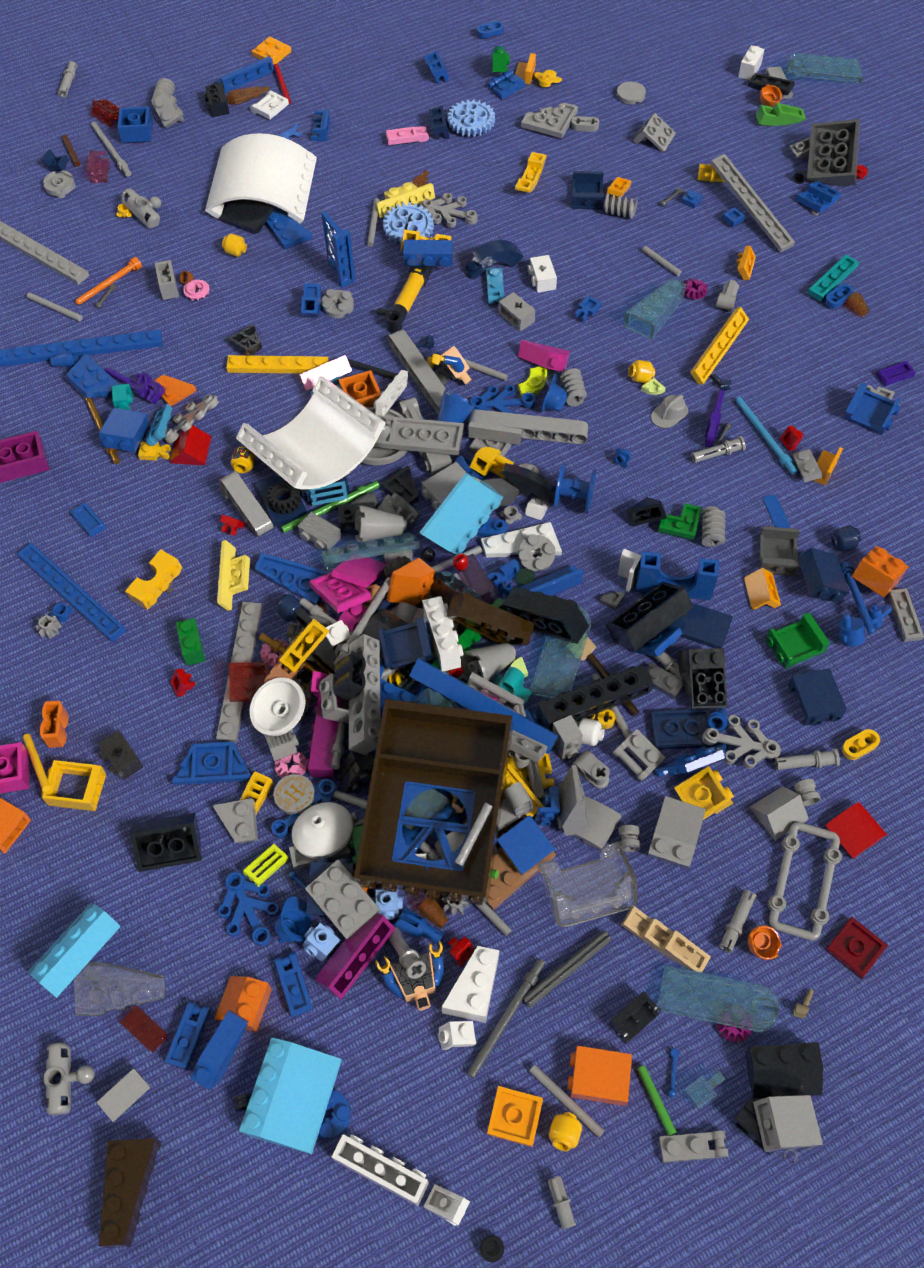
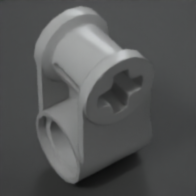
(590, 767)

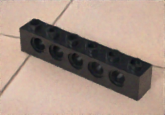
(605, 699)

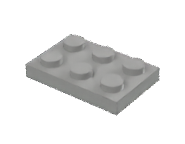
(342, 899)

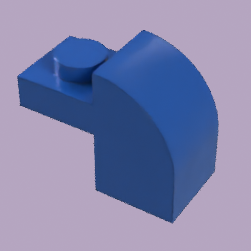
(312, 300)

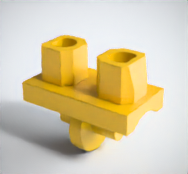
(708, 173)

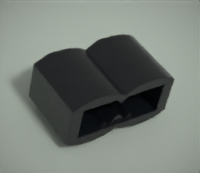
(350, 675)

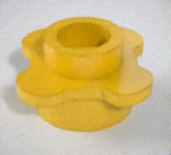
(123, 211)

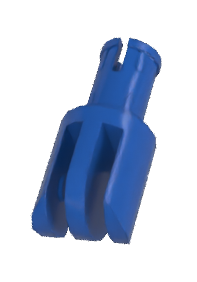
(417, 926)

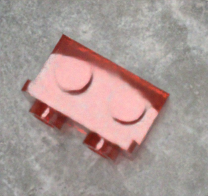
(105, 111)

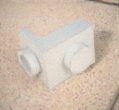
(337, 633)
(457, 1034)

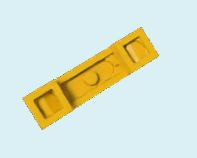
(532, 173)

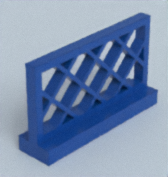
(338, 250)

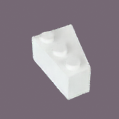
(474, 987)

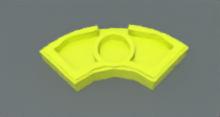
(535, 382)

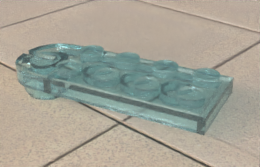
(824, 68)
(352, 550)
(558, 664)
(717, 999)

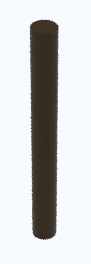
(604, 674)

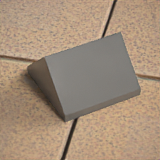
(780, 811)

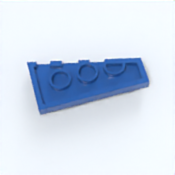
(286, 229)
(290, 575)

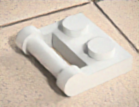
(270, 105)

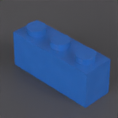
(428, 252)

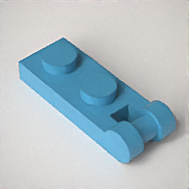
(494, 285)
(159, 425)

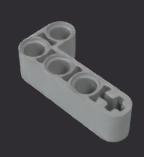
(235, 489)

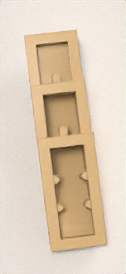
(665, 940)

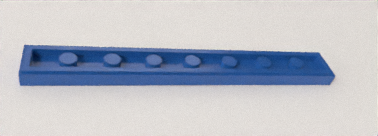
(71, 592)
(478, 701)

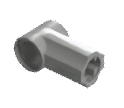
(728, 296)
(410, 408)

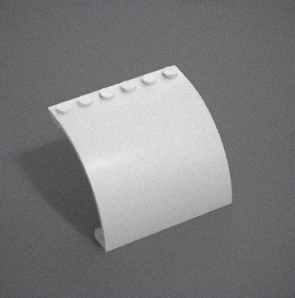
(265, 171)
(320, 442)

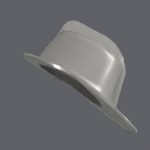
(669, 411)

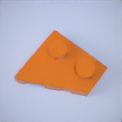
(174, 389)

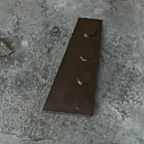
(489, 620)
(125, 1187)

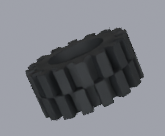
(283, 505)

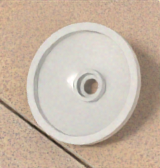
(271, 701)
(326, 837)

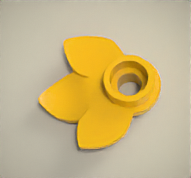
(546, 78)

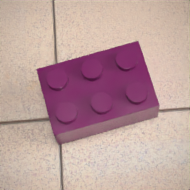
(22, 456)

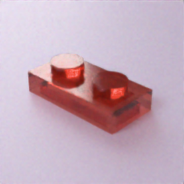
(144, 1029)

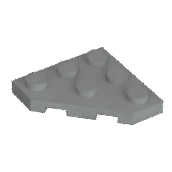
(551, 120)

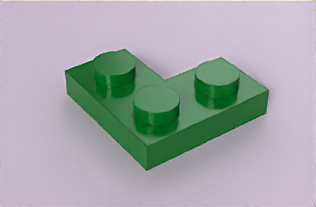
(682, 526)

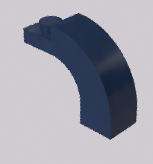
(492, 253)

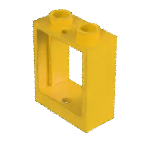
(93, 790)

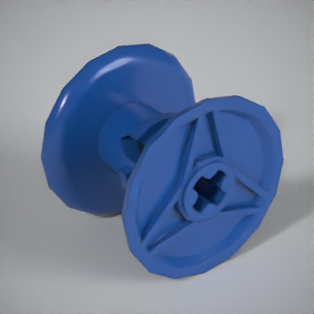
(574, 488)

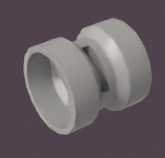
(807, 791)
(629, 838)

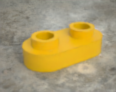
(859, 745)

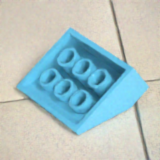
(462, 514)
(73, 949)
(290, 1096)

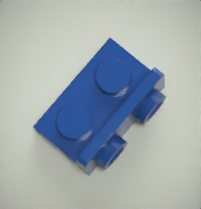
(551, 809)

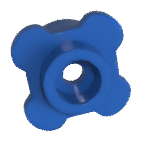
(622, 457)
(59, 608)

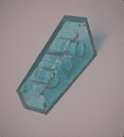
(655, 309)

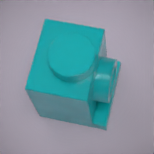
(122, 396)

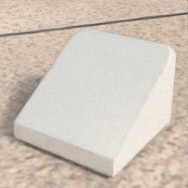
(536, 508)

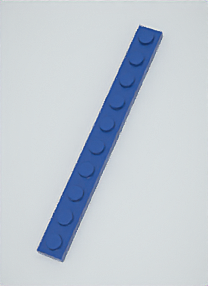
(88, 346)

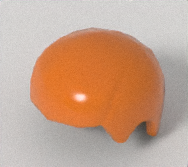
(770, 95)
(764, 942)

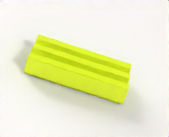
(254, 876)

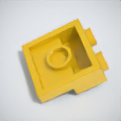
(706, 792)

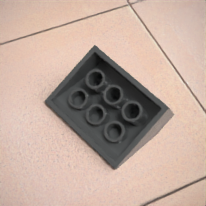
(834, 152)

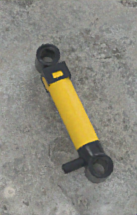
(417, 278)

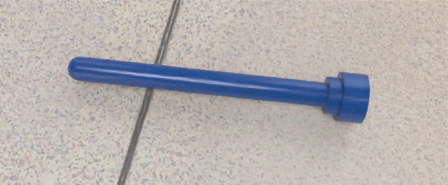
(848, 570)

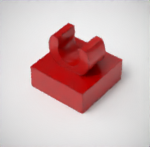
(791, 437)
(231, 522)
(181, 683)
(461, 950)

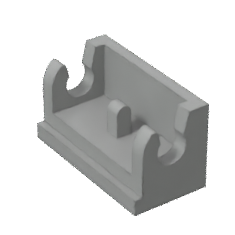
(123, 1095)

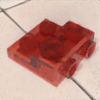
(246, 680)

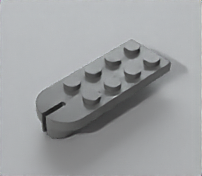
(420, 435)

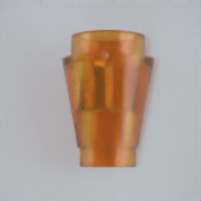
(858, 304)
(433, 912)

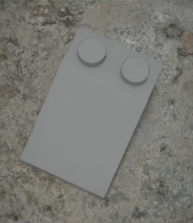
(572, 805)
(676, 832)

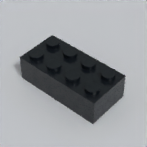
(551, 614)
(649, 615)

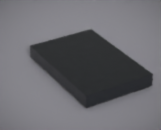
(247, 214)

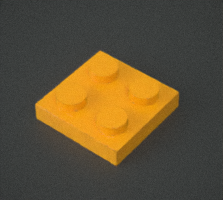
(273, 48)
(515, 1116)

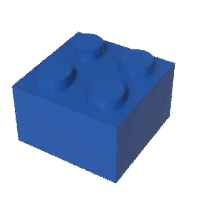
(135, 124)

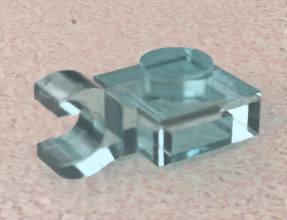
(702, 1090)

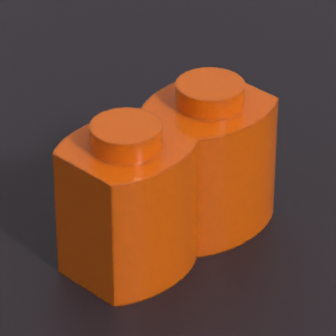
(54, 724)

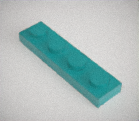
(833, 277)

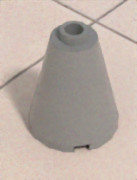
(377, 524)
(487, 660)

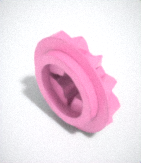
(190, 287)
(268, 656)
(282, 768)

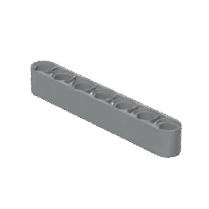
(417, 368)
(536, 426)

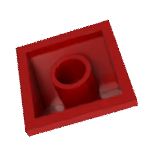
(191, 447)

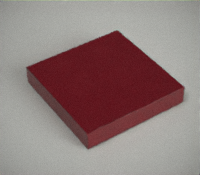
(856, 947)

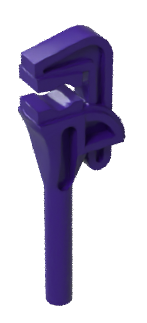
(142, 386)
(714, 420)

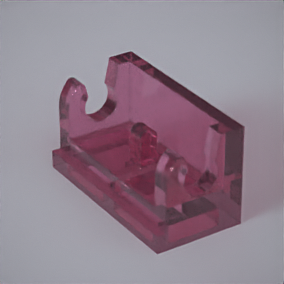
(98, 167)

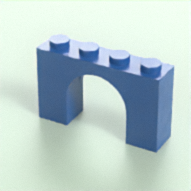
(697, 585)

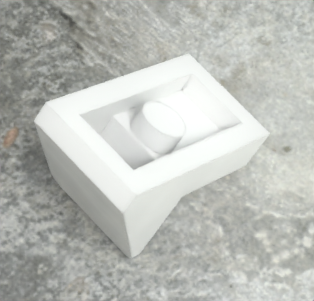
(446, 1204)

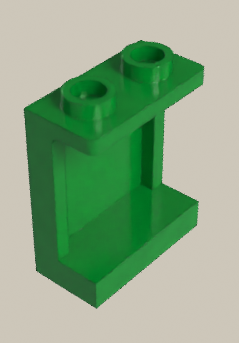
(797, 641)

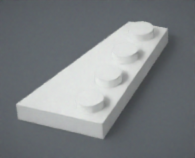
(508, 543)

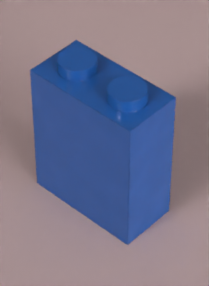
(124, 430)

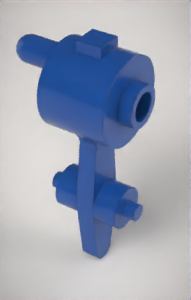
(853, 628)

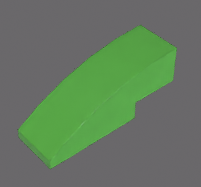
(779, 115)

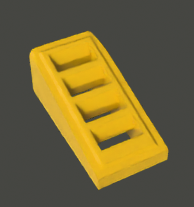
(252, 784)

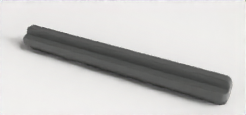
(566, 969)

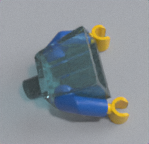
(431, 806)

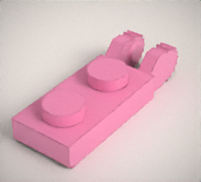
(407, 135)

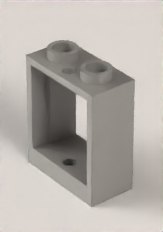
(329, 703)

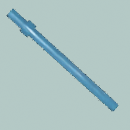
(784, 458)

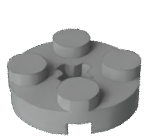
(59, 183)
(345, 301)
(536, 542)

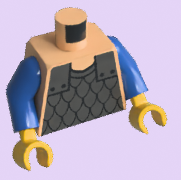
(453, 364)
(415, 989)

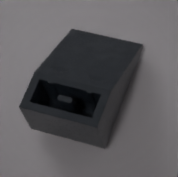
(704, 677)

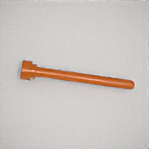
(133, 264)

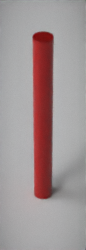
(281, 82)

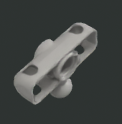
(142, 206)
(58, 1064)

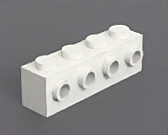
(442, 635)
(381, 1170)

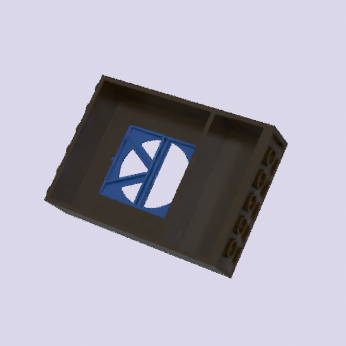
(423, 751)

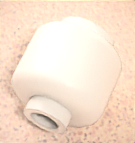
(591, 731)

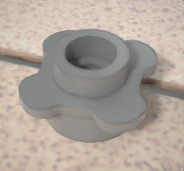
(510, 510)

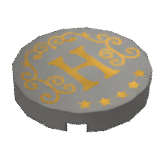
(294, 794)

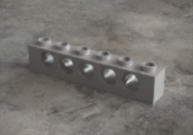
(365, 706)

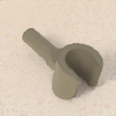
(801, 1010)

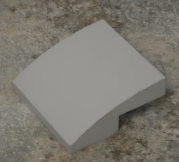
(601, 822)

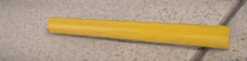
(36, 763)

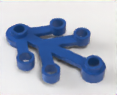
(499, 403)
(320, 795)
(246, 906)

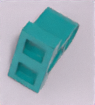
(513, 683)

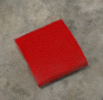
(856, 830)

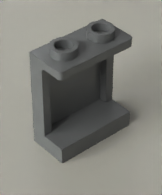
(779, 550)

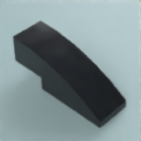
(529, 482)

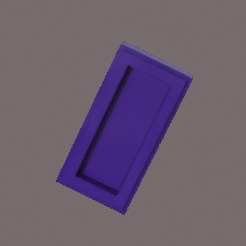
(895, 373)

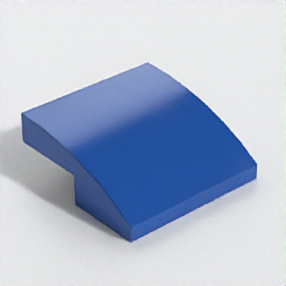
(818, 196)

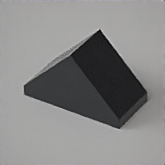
(646, 511)

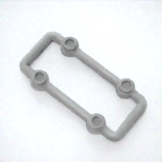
(777, 902)

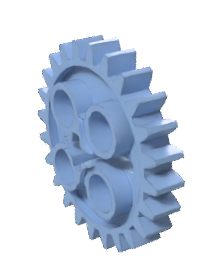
(471, 118)
(399, 219)

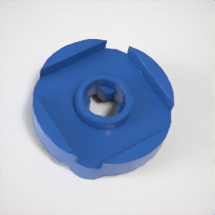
(341, 1117)

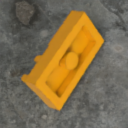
(619, 187)
(746, 262)

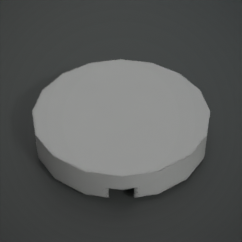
(631, 92)

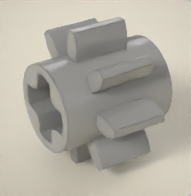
(48, 626)
(453, 908)

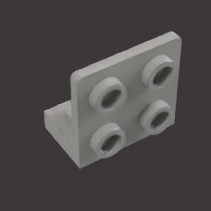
(656, 131)

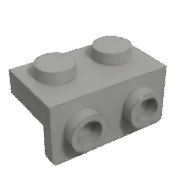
(167, 109)

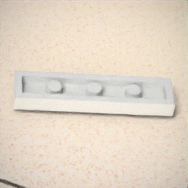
(391, 394)

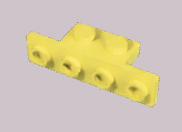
(406, 194)
(232, 575)

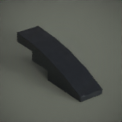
(323, 652)

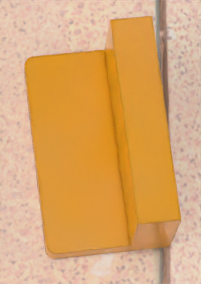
(526, 70)
(827, 463)
(762, 589)

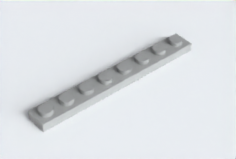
(752, 203)
(42, 254)
(243, 652)

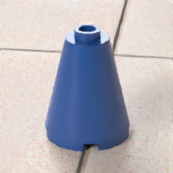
(454, 408)

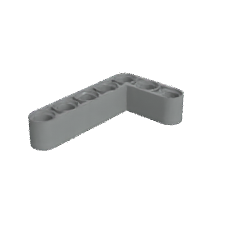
(514, 806)

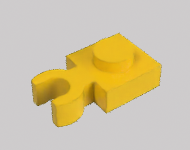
(153, 452)

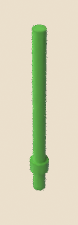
(358, 493)

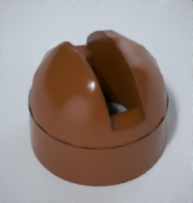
(183, 279)

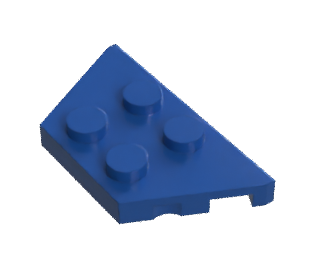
(90, 378)
(687, 763)
(212, 764)

